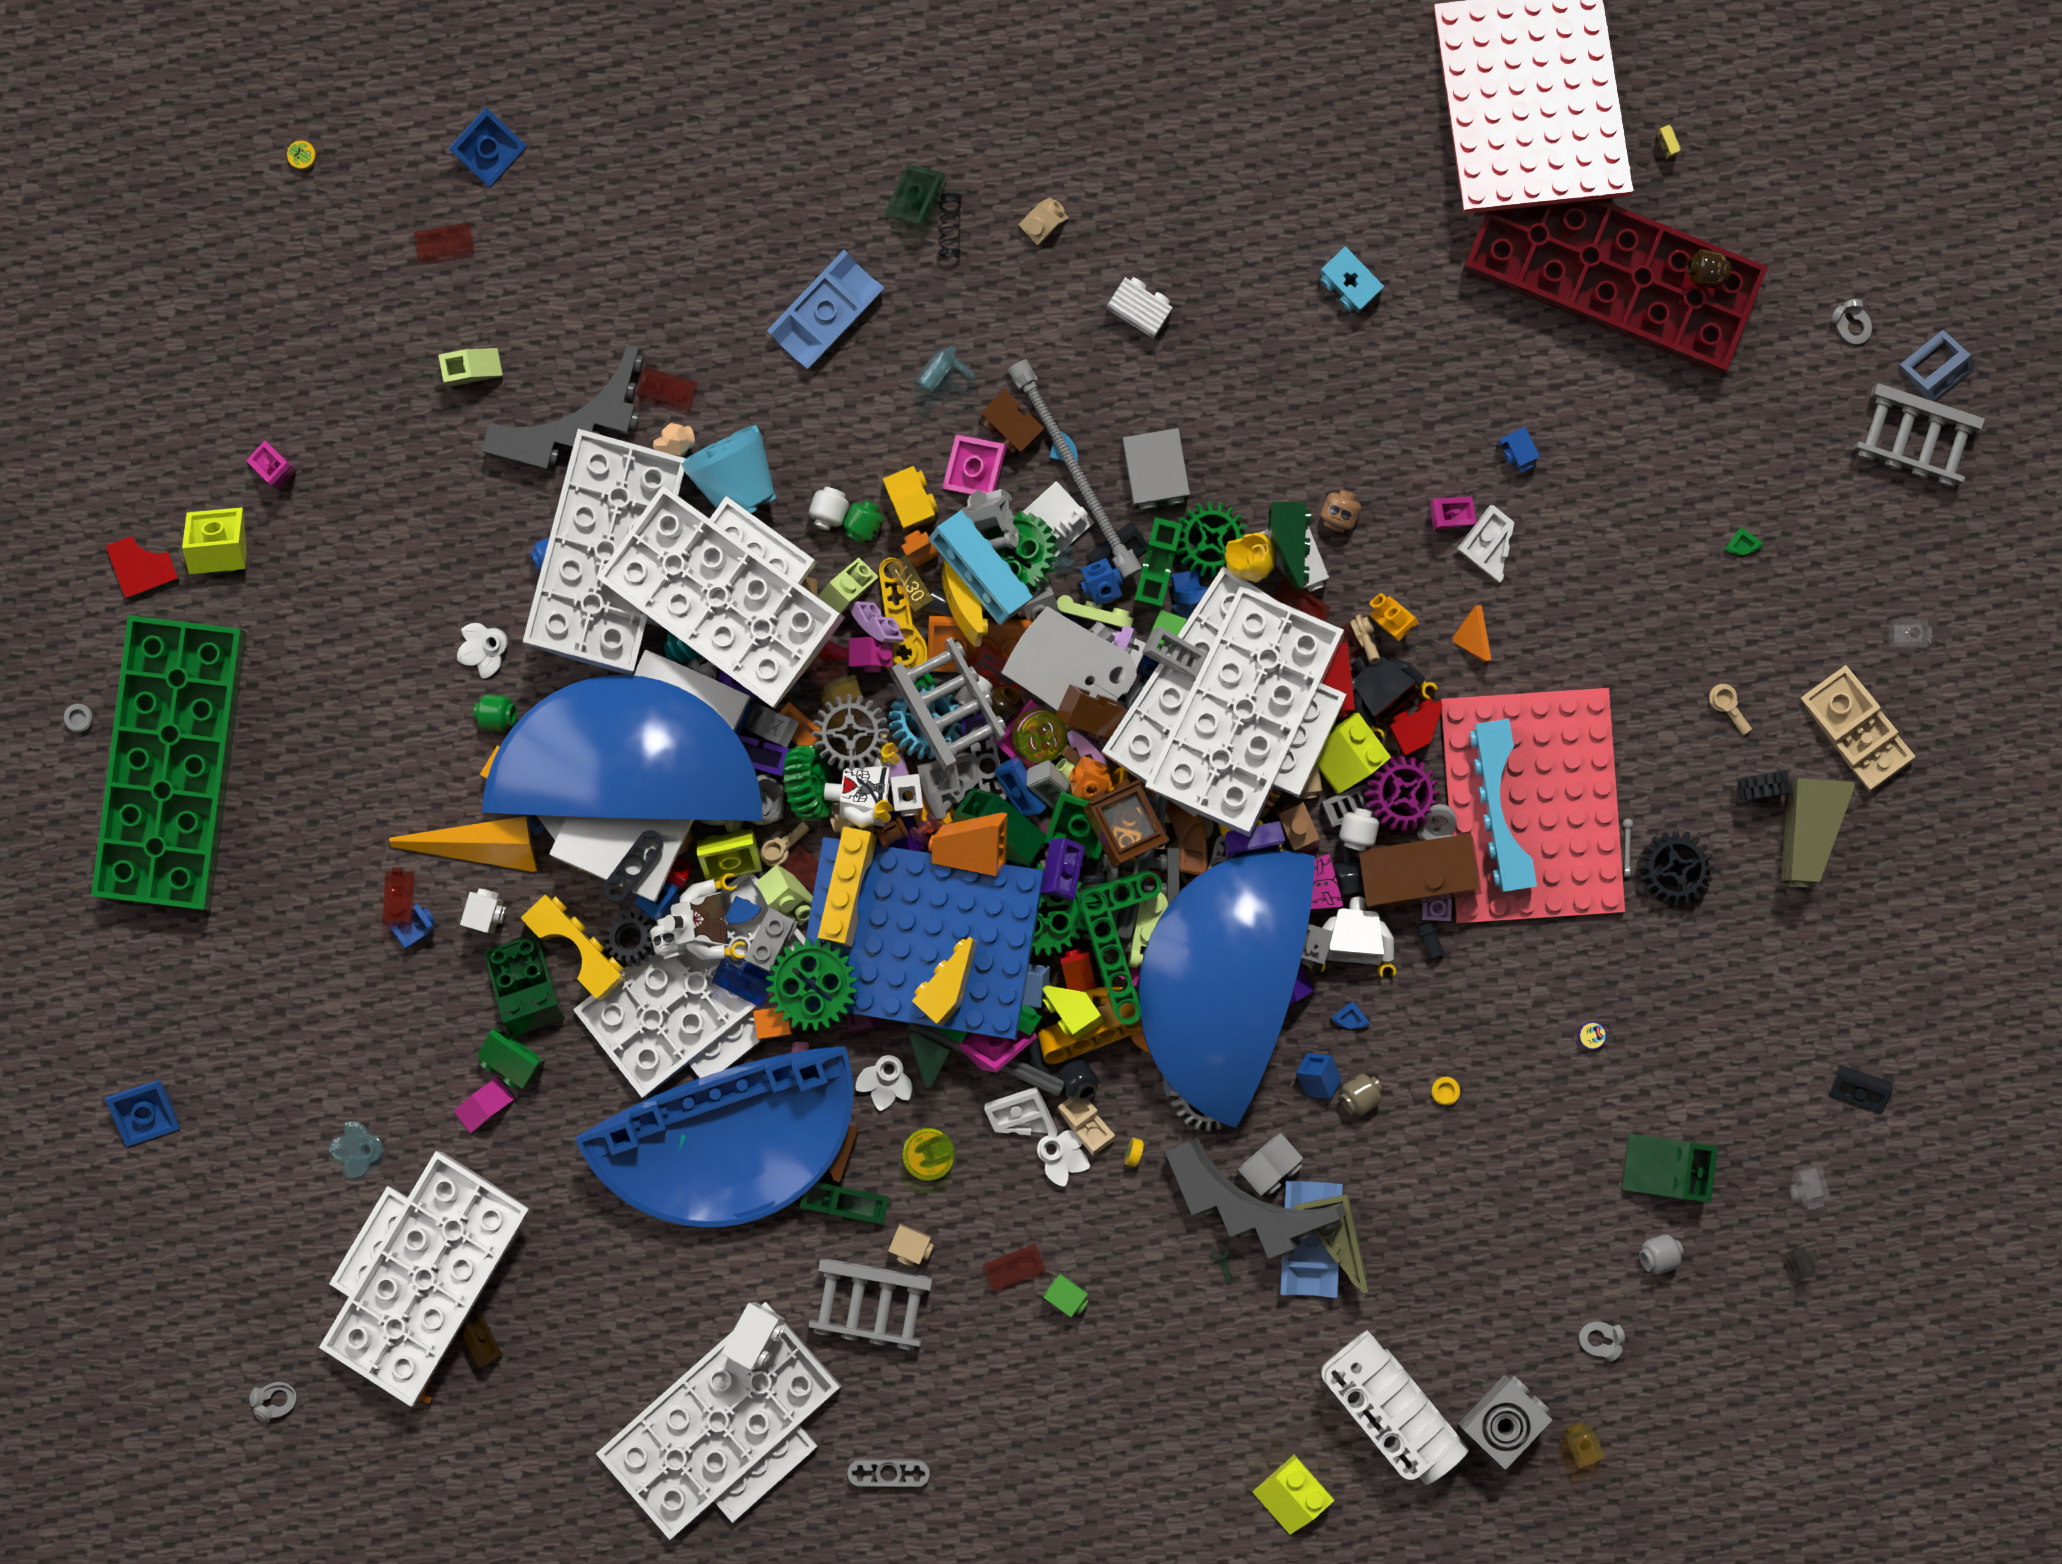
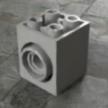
(1525, 1420)

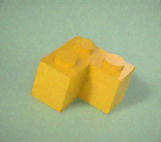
(910, 499)

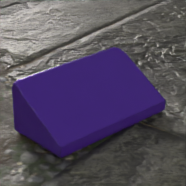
(1263, 838)
(1062, 868)

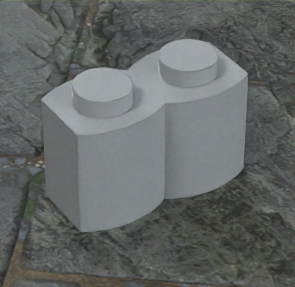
(1271, 1164)

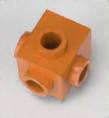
(1089, 778)

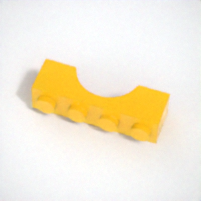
(851, 863)
(598, 972)

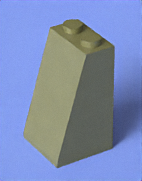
(1811, 827)

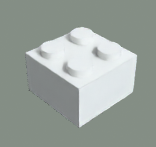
(753, 1336)

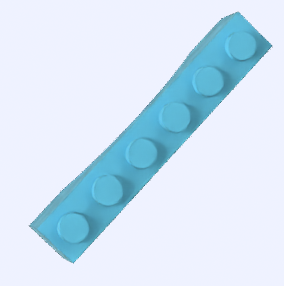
(1493, 747)

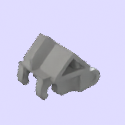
(990, 511)

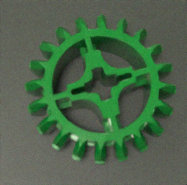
(1192, 555)
(805, 782)

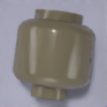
(1361, 1094)

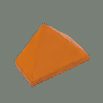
(1473, 635)

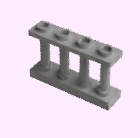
(1938, 416)
(933, 727)
(860, 1276)

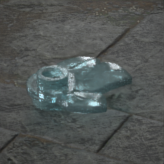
(351, 1149)

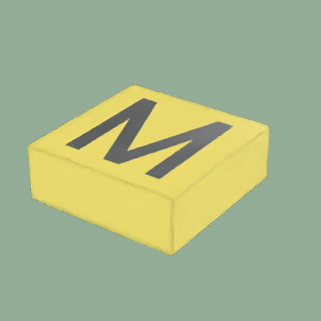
(1668, 141)

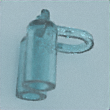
(939, 366)

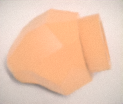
(675, 440)

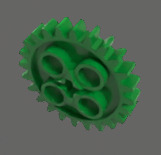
(1032, 534)
(1046, 935)
(828, 964)

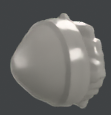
(772, 799)

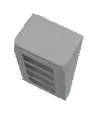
(1170, 661)
(1044, 774)
(1329, 809)

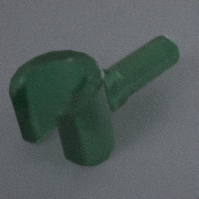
(1224, 1264)

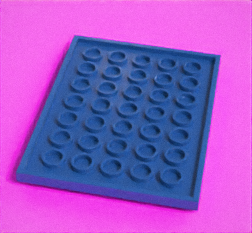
(912, 921)

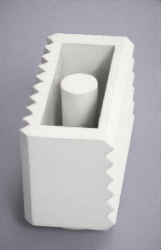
(1140, 307)

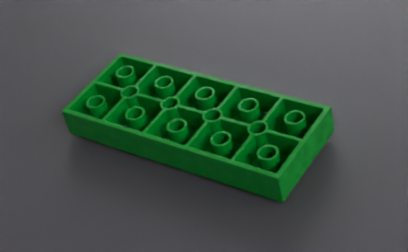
(169, 762)

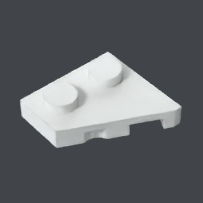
(1489, 542)

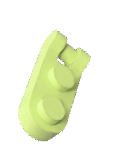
(1092, 612)
(1146, 919)

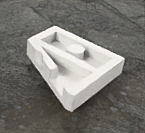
(1021, 1114)

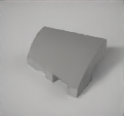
(947, 786)

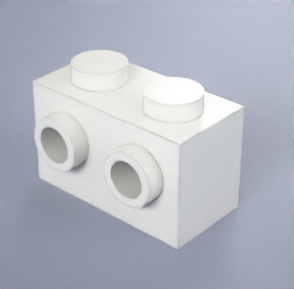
(483, 911)

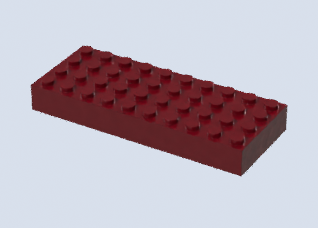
(1618, 276)

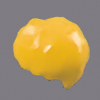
(1251, 557)

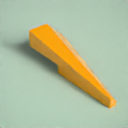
(494, 843)

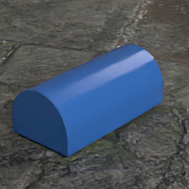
(1014, 781)

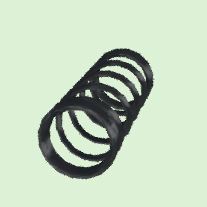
(942, 252)
(1093, 879)

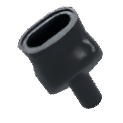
(1348, 872)

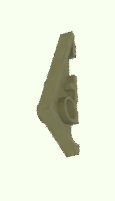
(1341, 1240)

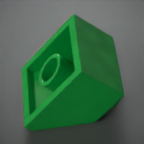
(1072, 823)
(510, 1058)

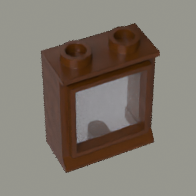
(1125, 822)

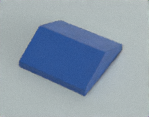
(487, 147)
(143, 1112)

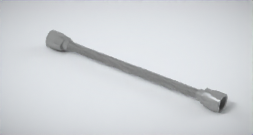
(1025, 379)

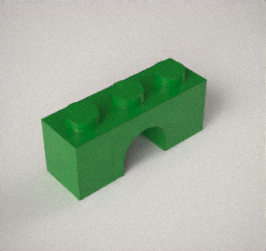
(1158, 563)

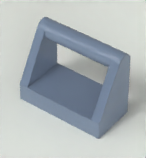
(1946, 375)

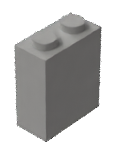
(1156, 468)

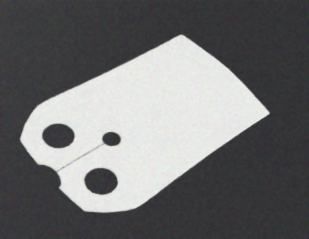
(1064, 653)

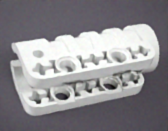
(1397, 1406)

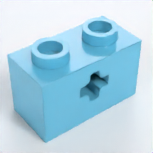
(1365, 283)

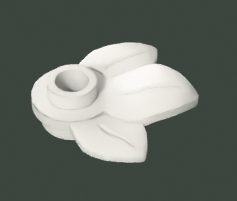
(478, 649)
(884, 1086)
(1066, 1158)

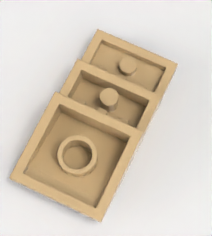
(1858, 728)

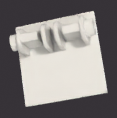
(1061, 514)

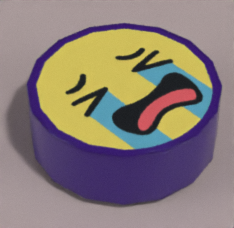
(1592, 1035)

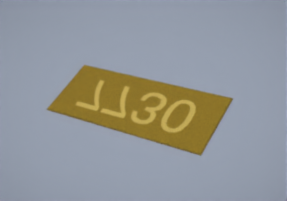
(910, 583)

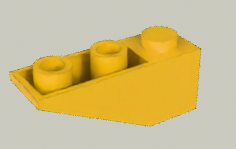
(946, 989)

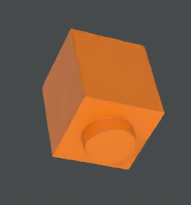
(770, 1024)

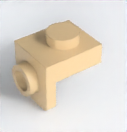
(1043, 220)

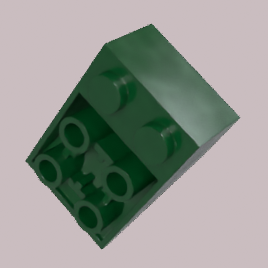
(1287, 530)
(1022, 838)
(523, 985)
(1670, 1167)

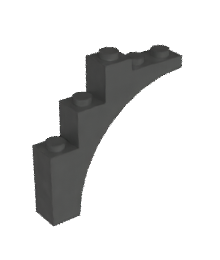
(608, 410)
(1242, 1214)

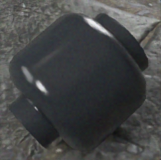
(1079, 1080)

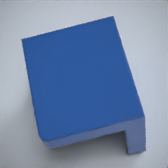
(1318, 1076)

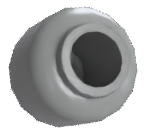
(1661, 1254)

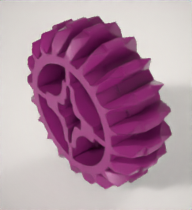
(1394, 785)

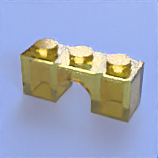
(842, 688)

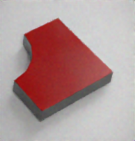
(138, 569)

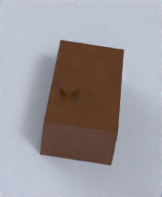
(1420, 872)

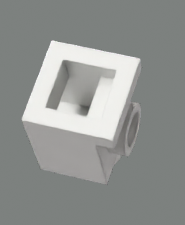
(907, 783)

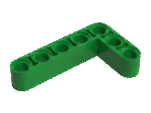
(1111, 939)

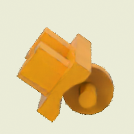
(1392, 616)

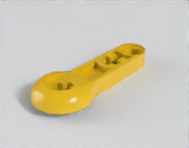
(903, 617)

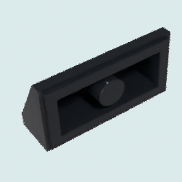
(1128, 536)
(1861, 1089)

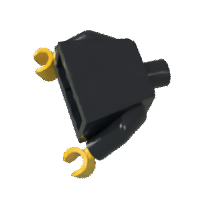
(1385, 688)

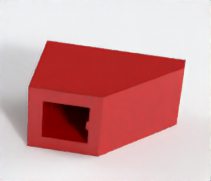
(1416, 729)
(1077, 971)

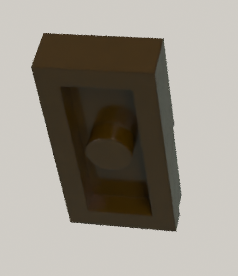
(479, 1338)

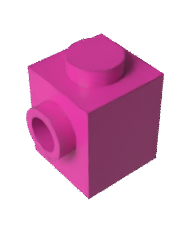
(870, 654)

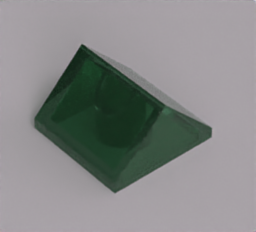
(916, 196)
(929, 1056)

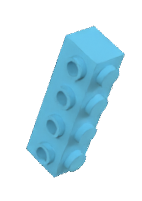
(980, 567)

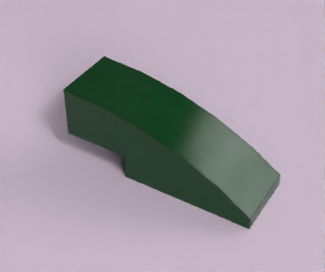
(845, 1202)

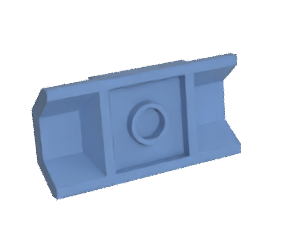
(825, 310)
(1311, 1266)

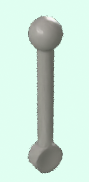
(1627, 824)

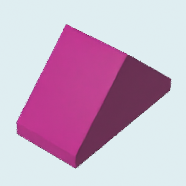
(271, 465)
(1452, 512)
(484, 1104)

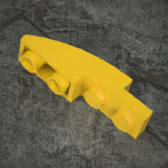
(964, 606)

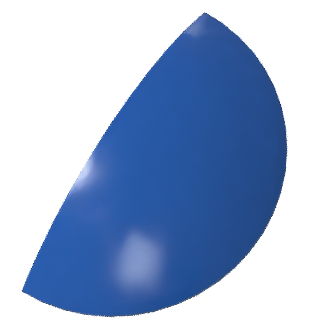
(623, 753)
(1225, 976)
(750, 1144)

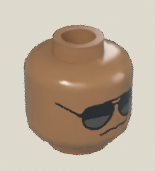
(1340, 511)

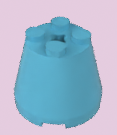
(733, 469)

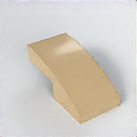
(1087, 1125)

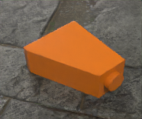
(972, 844)

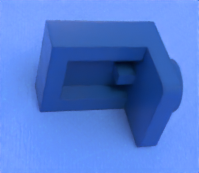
(1187, 588)
(420, 928)

